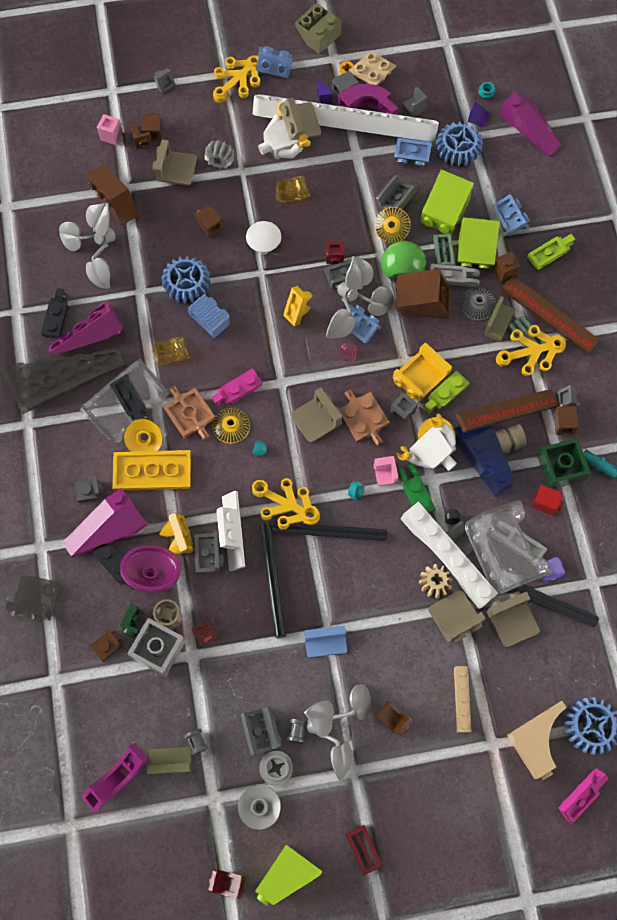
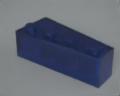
(487, 457)

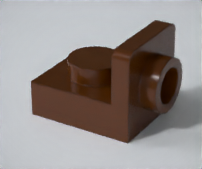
(140, 139)
(107, 644)

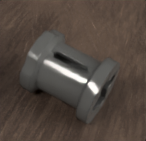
(297, 731)
(196, 742)

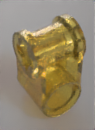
(291, 189)
(171, 351)

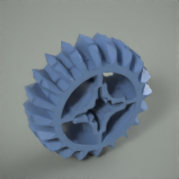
(468, 149)
(186, 286)
(588, 719)

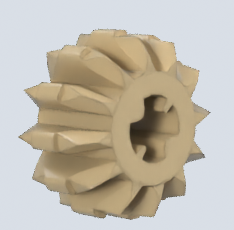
(431, 586)

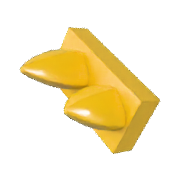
(296, 305)
(178, 527)

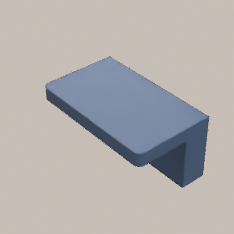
(325, 641)

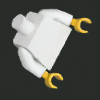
(277, 139)
(433, 447)

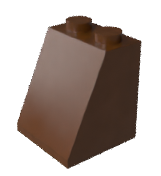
(423, 294)

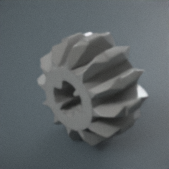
(219, 154)

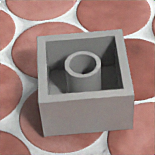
(156, 647)

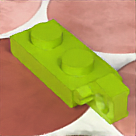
(550, 251)
(446, 392)

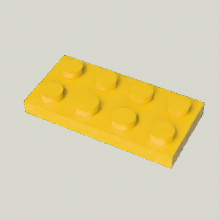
(152, 470)

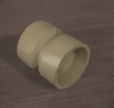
(511, 438)
(168, 614)

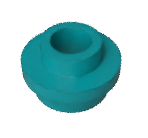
(486, 90)
(356, 490)

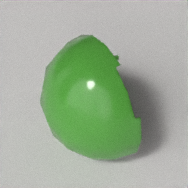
(402, 258)

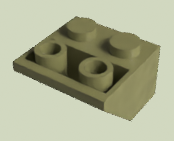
(319, 28)

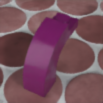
(367, 96)
(116, 779)

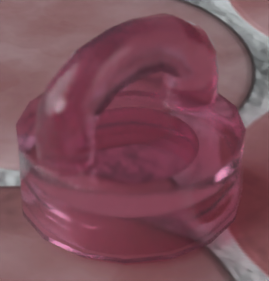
(348, 351)

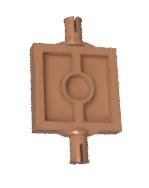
(189, 413)
(364, 417)

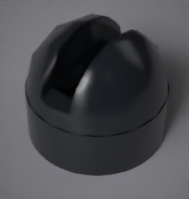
(452, 517)

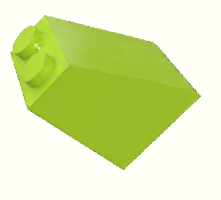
(447, 202)
(477, 242)
(286, 876)

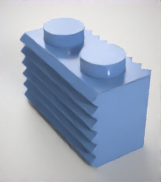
(209, 315)

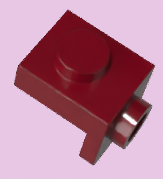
(334, 252)
(226, 883)

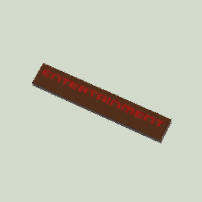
(550, 315)
(507, 410)

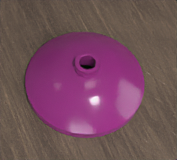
(150, 568)

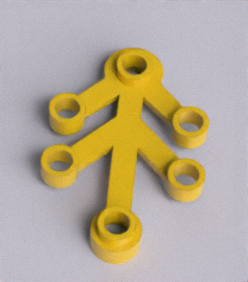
(238, 75)
(533, 350)
(287, 505)

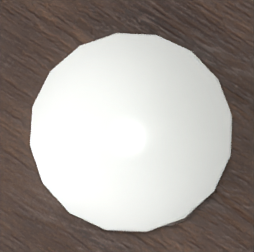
(263, 237)

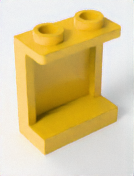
(422, 373)

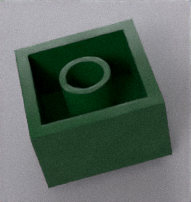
(563, 463)

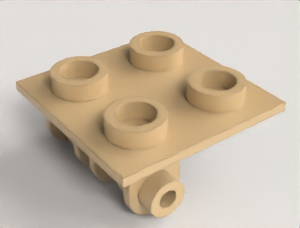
(372, 68)

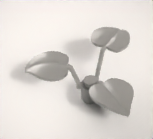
(98, 218)
(358, 275)
(320, 723)

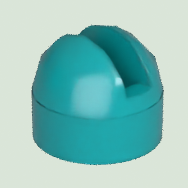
(259, 448)

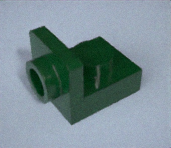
(131, 618)

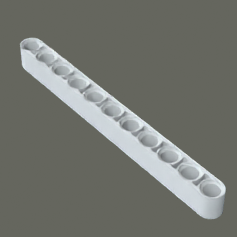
(357, 119)

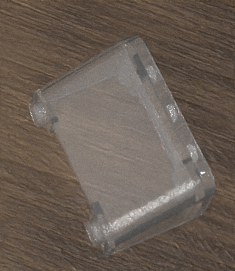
(106, 410)
(503, 548)

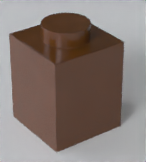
(153, 123)
(208, 221)
(506, 266)
(565, 419)

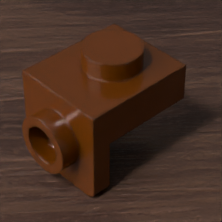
(394, 718)

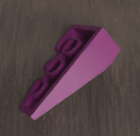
(529, 121)
(99, 326)
(109, 521)

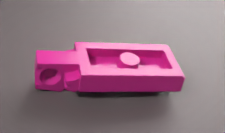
(237, 388)
(583, 796)

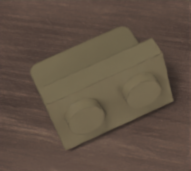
(300, 119)
(173, 166)
(317, 416)
(456, 616)
(513, 619)

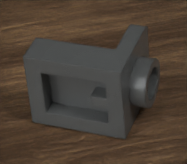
(89, 490)

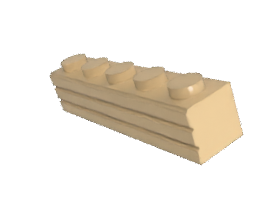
(462, 699)

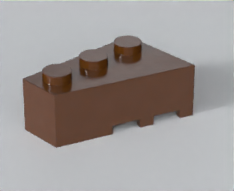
(114, 192)

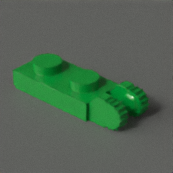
(416, 489)

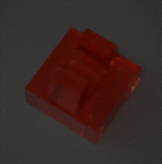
(204, 632)

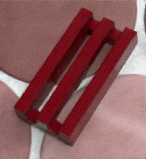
(372, 867)

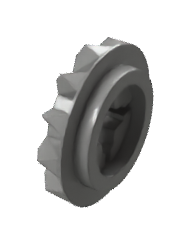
(279, 758)

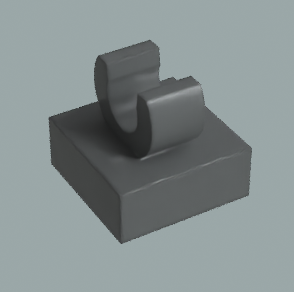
(164, 80)
(568, 396)

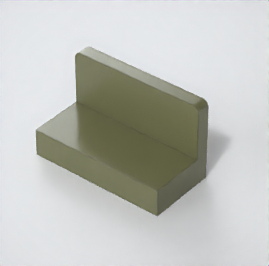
(499, 321)
(169, 761)

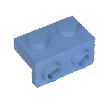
(274, 62)
(412, 151)

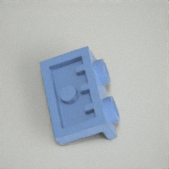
(510, 214)
(365, 325)

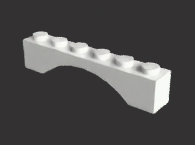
(465, 573)

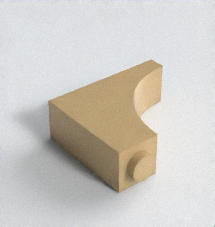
(533, 742)

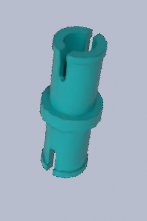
(600, 464)

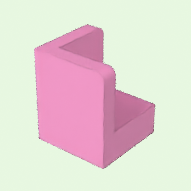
(109, 129)
(386, 471)

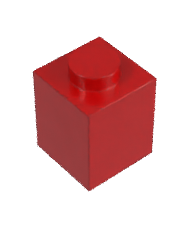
(547, 500)

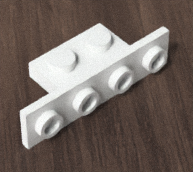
(230, 530)

